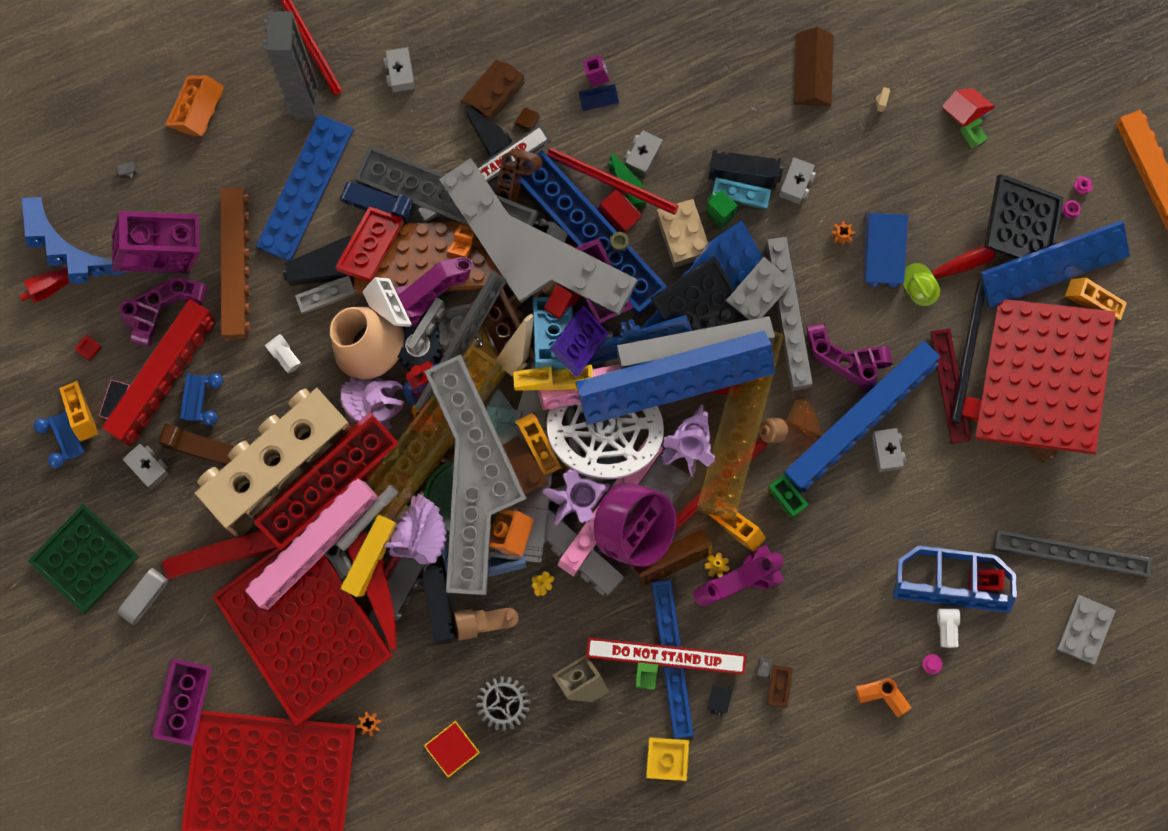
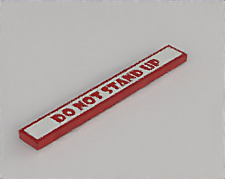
(666, 656)

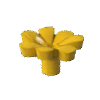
(717, 569)
(541, 583)

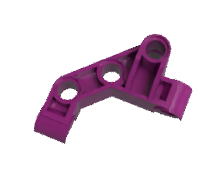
(422, 293)
(145, 315)
(862, 363)
(758, 570)

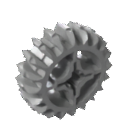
(497, 687)

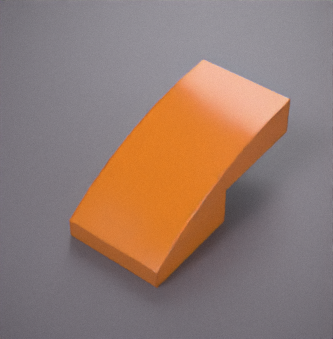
(463, 242)

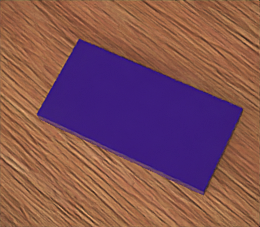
(579, 341)

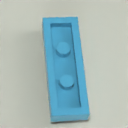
(743, 193)

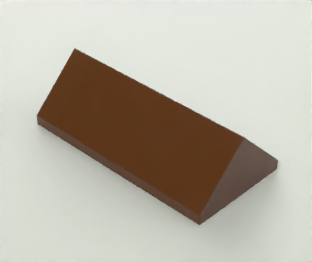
(813, 67)
(501, 324)
(678, 556)

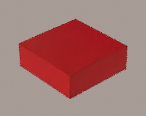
(88, 348)

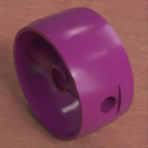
(637, 536)

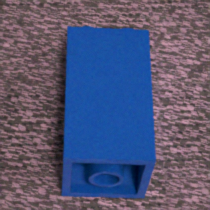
(885, 248)

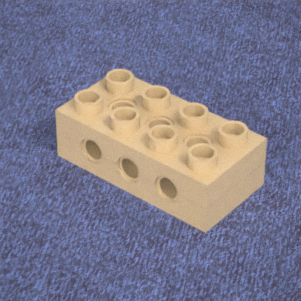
(271, 461)

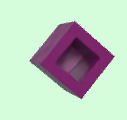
(596, 70)

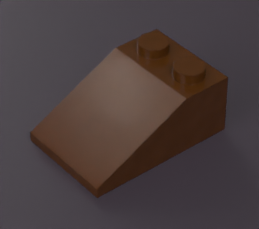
(525, 467)

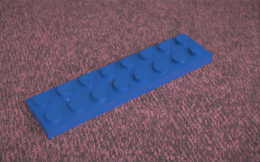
(304, 188)
(1055, 264)

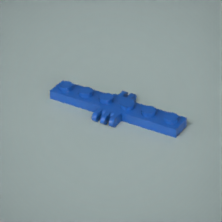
(608, 348)

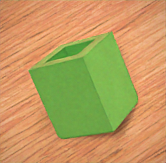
(973, 133)
(646, 676)

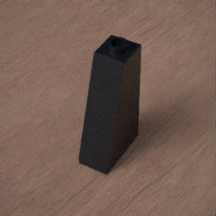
(317, 265)

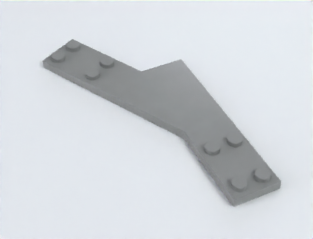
(528, 255)
(481, 476)

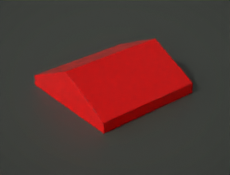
(967, 106)
(619, 212)

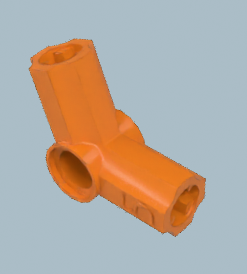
(874, 691)

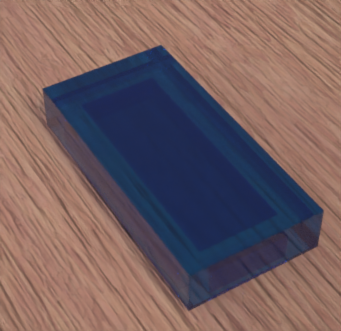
(598, 97)

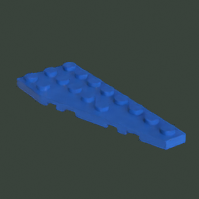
(734, 252)

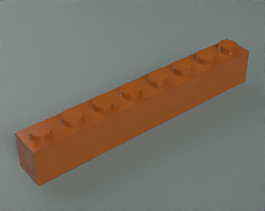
(234, 263)

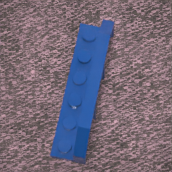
(950, 596)

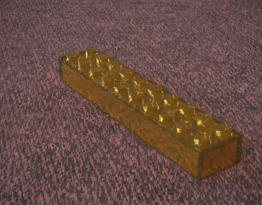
(428, 439)
(736, 443)

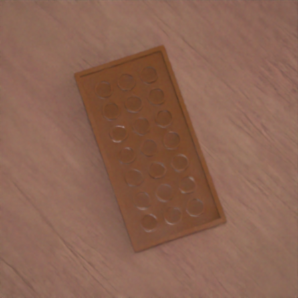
(422, 247)

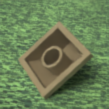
(581, 681)

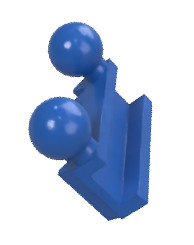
(194, 398)
(67, 440)

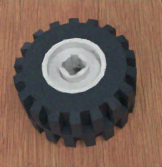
(431, 351)

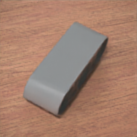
(142, 596)

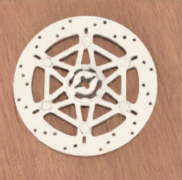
(606, 436)

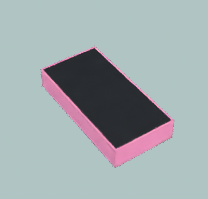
(113, 396)

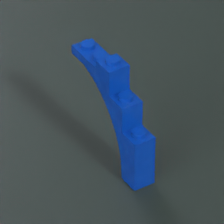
(58, 252)

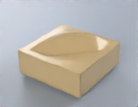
(881, 99)

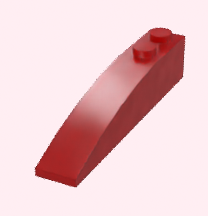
(218, 555)
(379, 595)

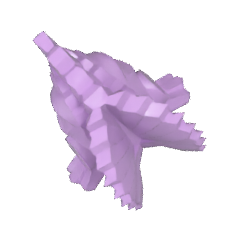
(363, 396)
(690, 441)
(579, 496)
(419, 531)

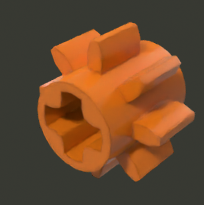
(840, 229)
(364, 721)

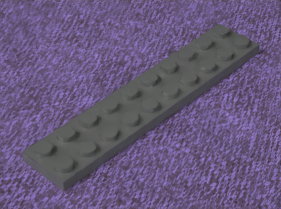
(422, 185)

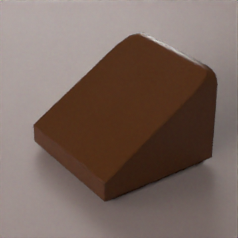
(527, 119)

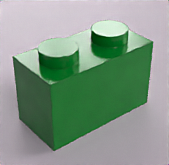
(721, 208)
(787, 496)

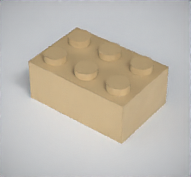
(682, 233)

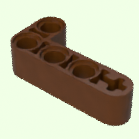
(515, 169)
(195, 445)

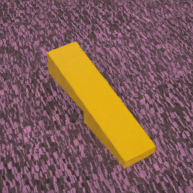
(549, 379)
(368, 556)

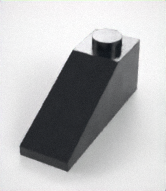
(489, 133)

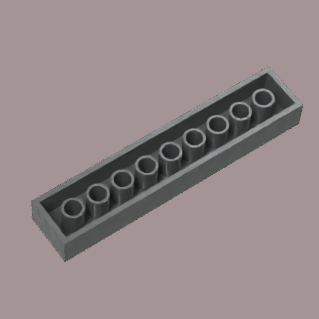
(291, 65)

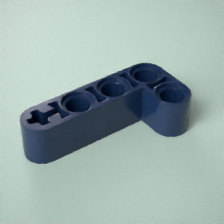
(364, 197)

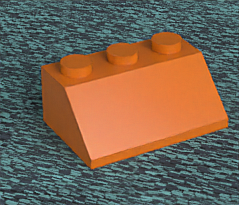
(195, 105)

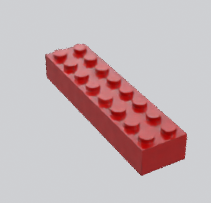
(159, 373)
(325, 480)

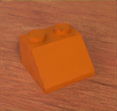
(510, 532)

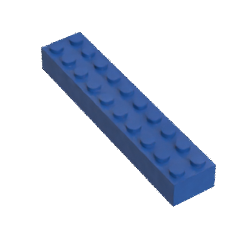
(583, 223)
(676, 377)
(864, 414)

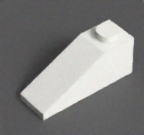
(385, 301)

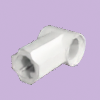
(281, 350)
(948, 621)

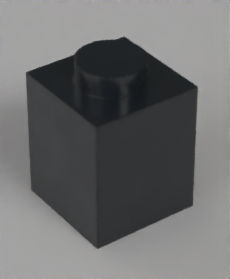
(719, 700)

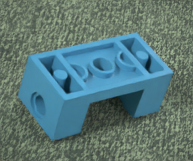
(543, 340)

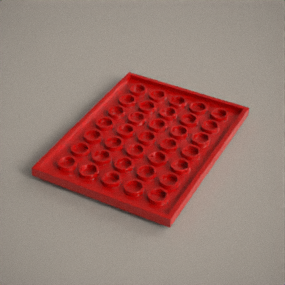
(1046, 376)
(309, 641)
(268, 774)

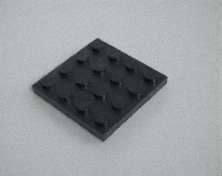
(1022, 218)
(700, 297)

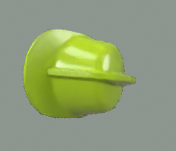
(921, 284)

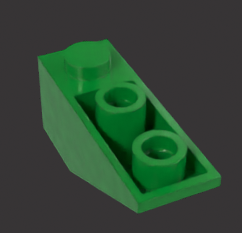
(622, 172)

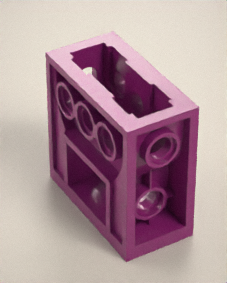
(155, 242)

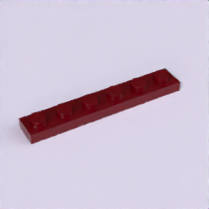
(948, 380)

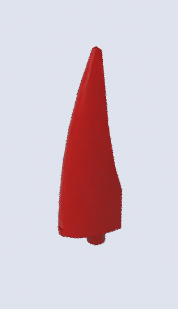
(970, 260)
(45, 285)

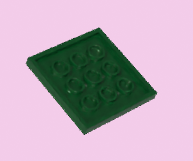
(83, 558)

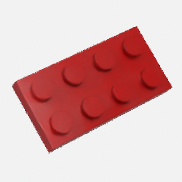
(369, 244)

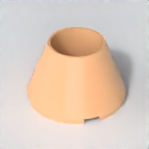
(374, 351)

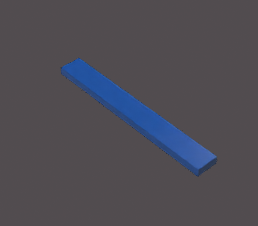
(674, 676)

